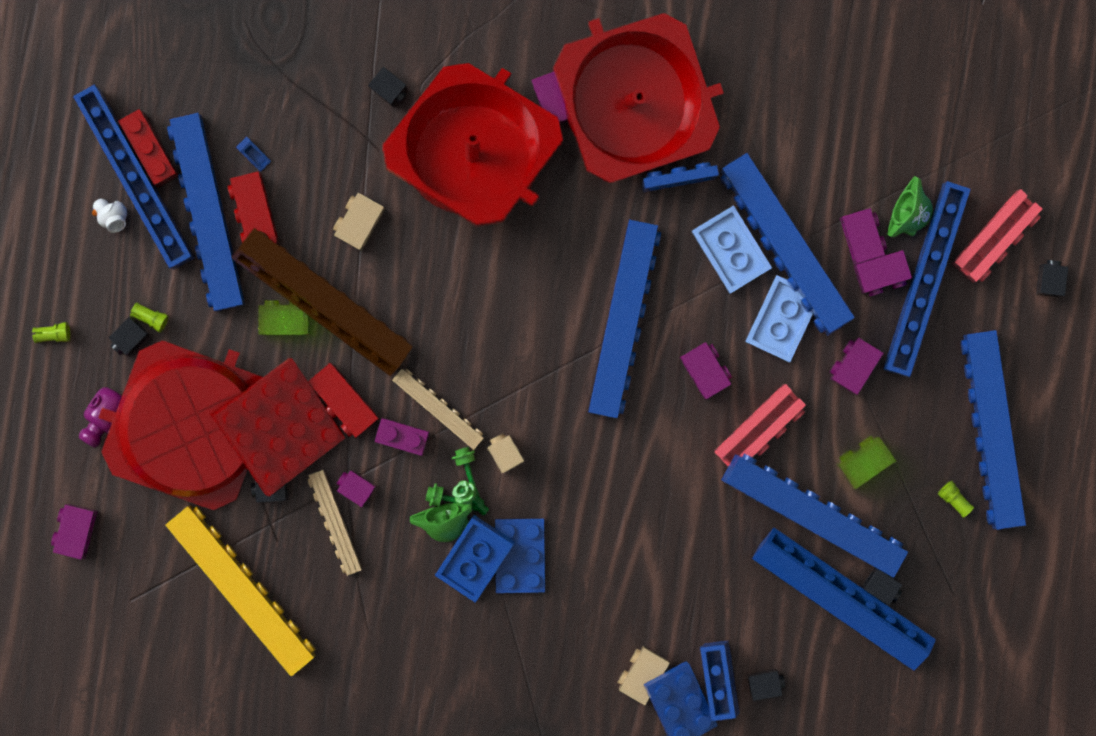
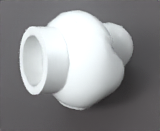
(110, 215)

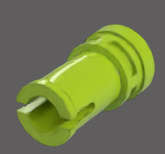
(154, 319)
(56, 333)
(952, 494)

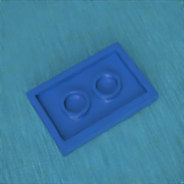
(679, 177)
(474, 558)
(525, 563)
(680, 702)

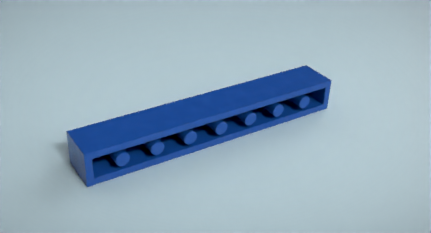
(134, 177)
(207, 212)
(786, 244)
(926, 279)
(623, 319)
(993, 429)
(814, 515)
(844, 599)

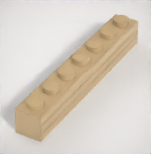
(438, 408)
(334, 522)

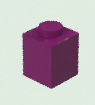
(355, 487)

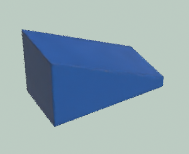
(253, 154)

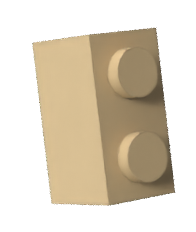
(359, 221)
(505, 452)
(645, 667)

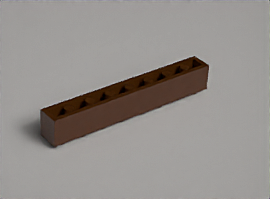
(322, 301)

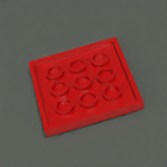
(278, 427)

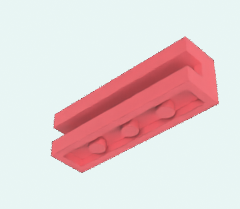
(997, 236)
(762, 426)

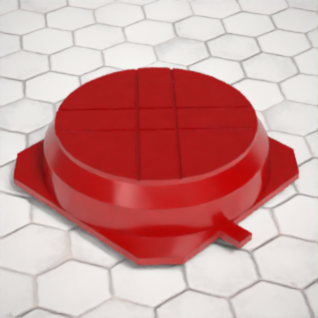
(636, 97)
(473, 144)
(167, 429)

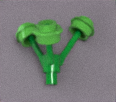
(462, 493)

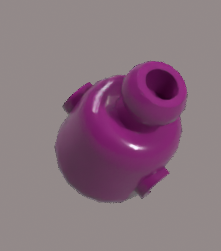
(93, 432)

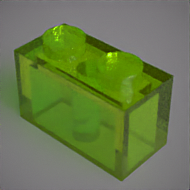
(282, 319)
(865, 462)

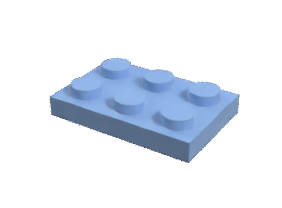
(731, 249)
(779, 321)

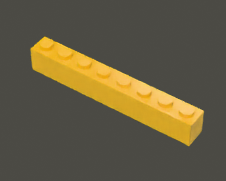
(241, 590)

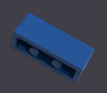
(719, 680)

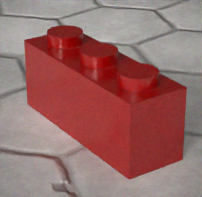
(148, 148)
(252, 205)
(343, 401)

